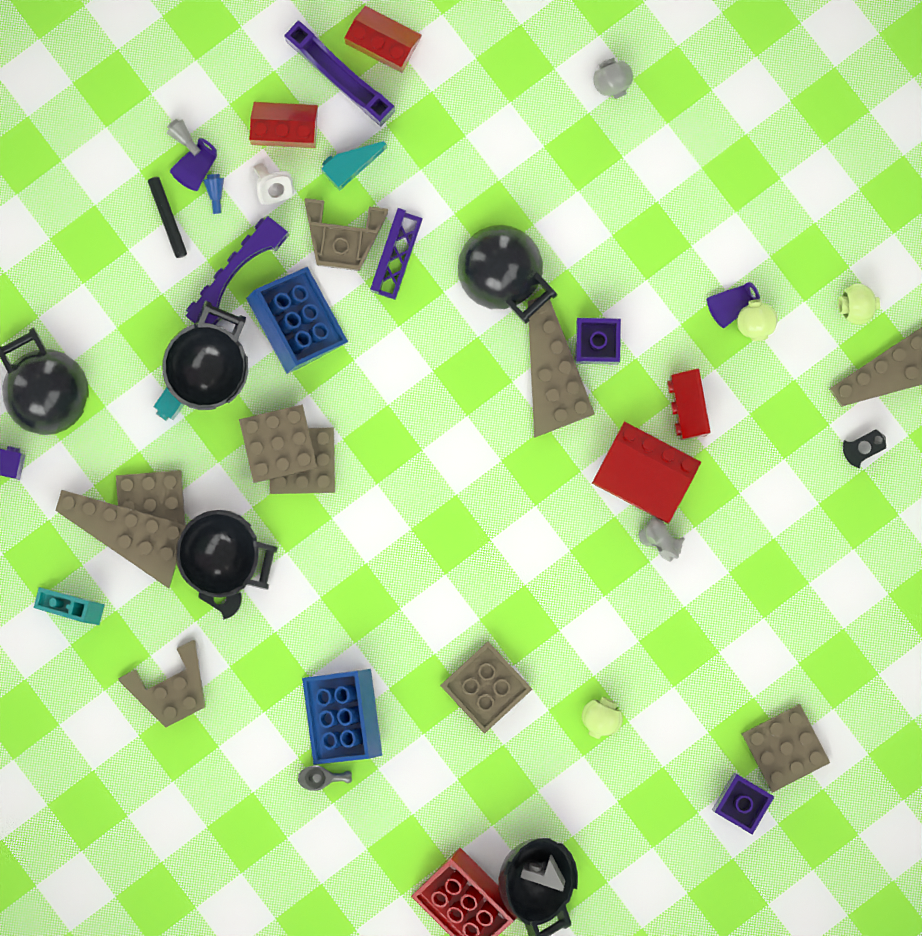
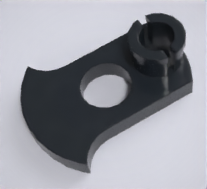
(852, 452)
(227, 609)

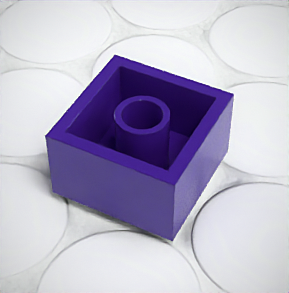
(598, 341)
(743, 803)

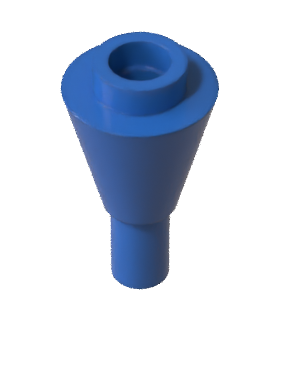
(214, 187)

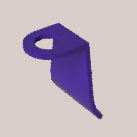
(192, 169)
(728, 304)

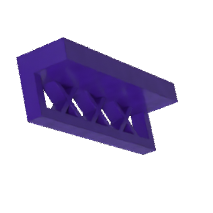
(389, 248)

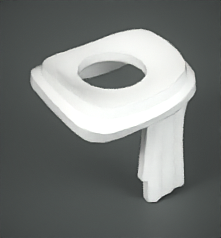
(266, 180)

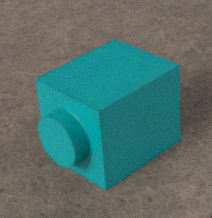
(168, 406)

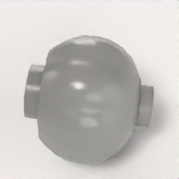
(613, 78)

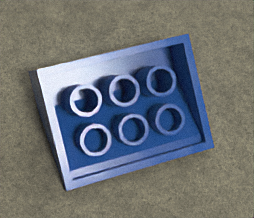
(296, 319)
(342, 717)

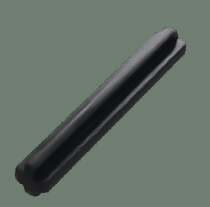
(167, 217)

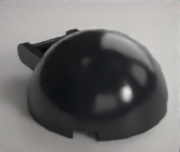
(502, 270)
(206, 362)
(43, 388)
(221, 553)
(532, 901)

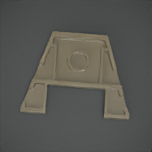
(342, 245)
(175, 696)

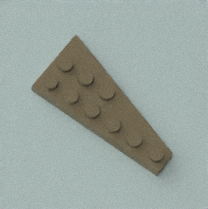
(888, 373)
(555, 381)
(136, 536)

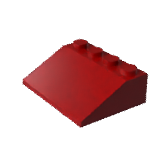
(646, 472)
(464, 898)

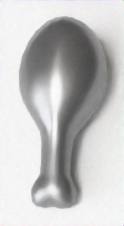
(317, 778)

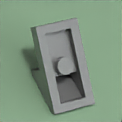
(550, 877)

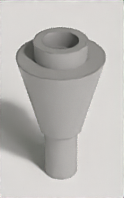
(180, 133)

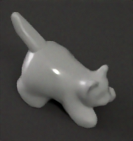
(656, 534)

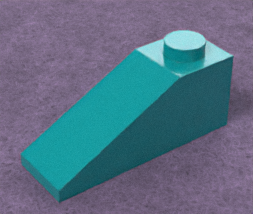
(348, 164)
(69, 606)

